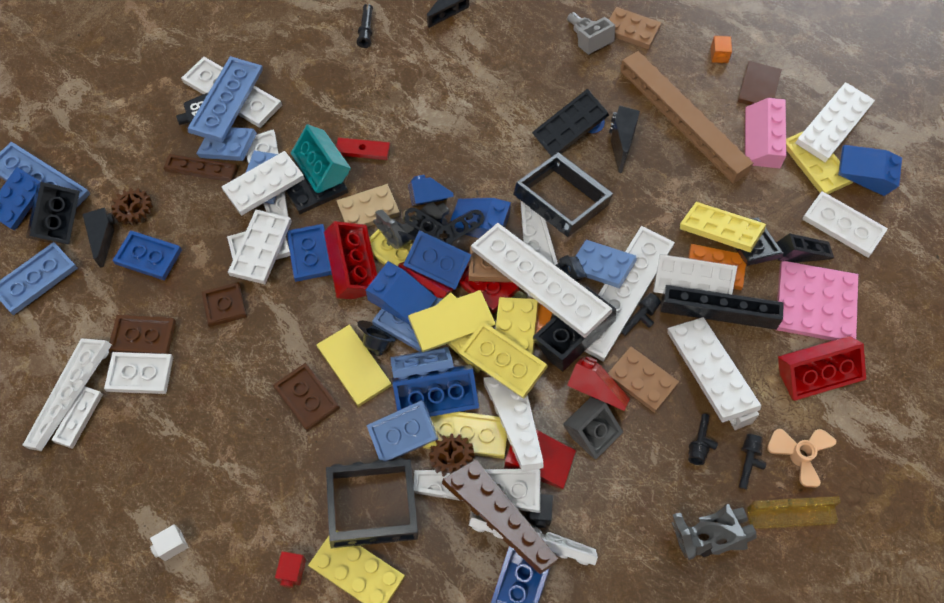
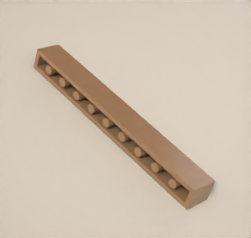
(686, 117)

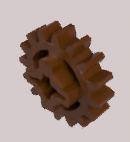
(131, 206)
(451, 454)

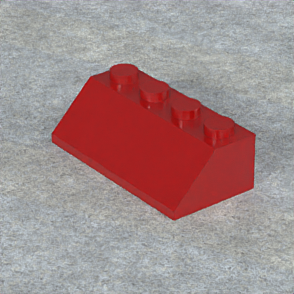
(350, 259)
(823, 367)

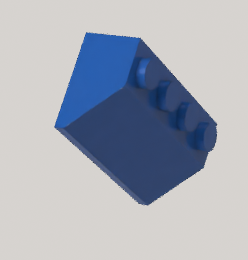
(427, 190)
(440, 391)

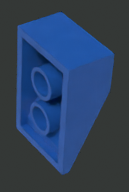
(871, 168)
(494, 212)
(399, 293)
(519, 581)

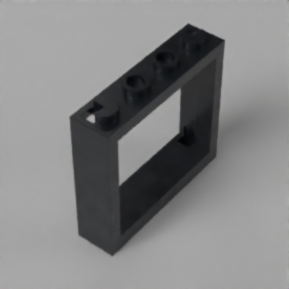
(574, 176)
(371, 535)

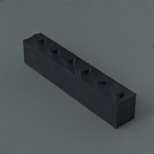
(722, 307)

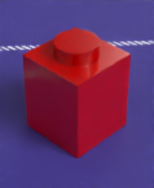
(290, 569)

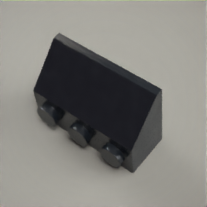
(52, 213)

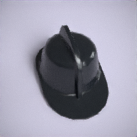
(374, 338)

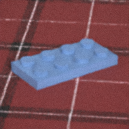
(34, 278)

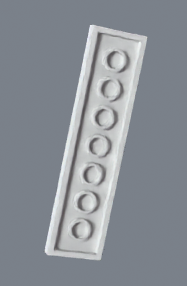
(647, 248)
(542, 280)

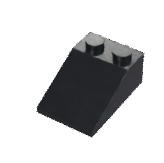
(623, 131)

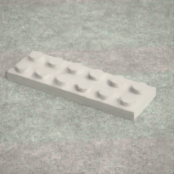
(258, 105)
(835, 122)
(714, 370)

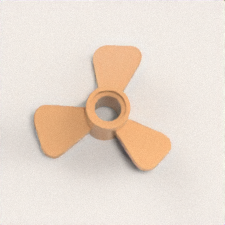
(783, 444)

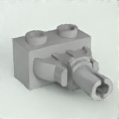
(592, 34)

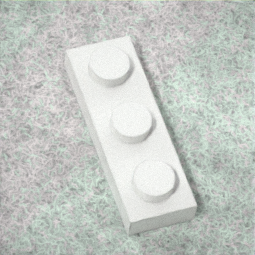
(77, 417)

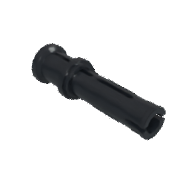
(365, 30)

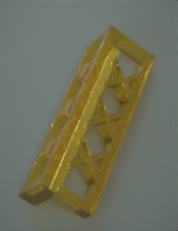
(793, 512)

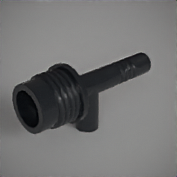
(648, 306)
(753, 447)
(700, 448)

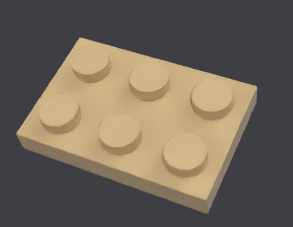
(362, 206)

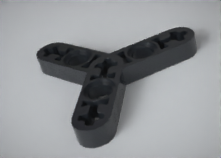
(449, 228)

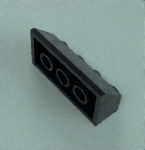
(563, 344)

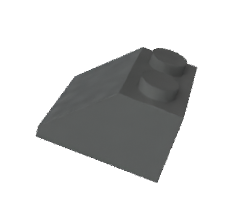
(593, 427)

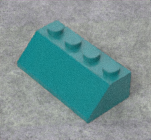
(319, 159)

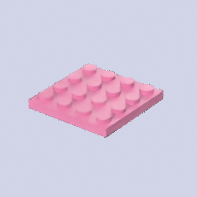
(818, 301)

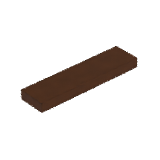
(200, 167)

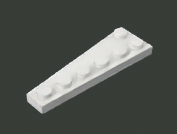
(267, 143)
(536, 234)
(68, 387)
(518, 423)
(518, 486)
(559, 545)

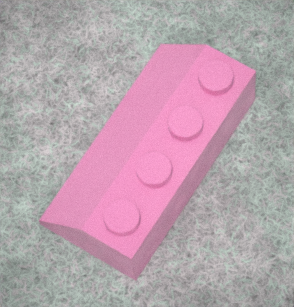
(766, 132)

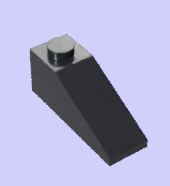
(445, 9)
(100, 233)
(804, 249)

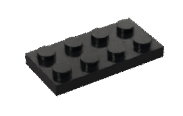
(570, 123)

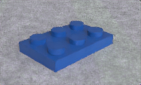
(17, 197)
(309, 252)
(147, 255)
(437, 259)

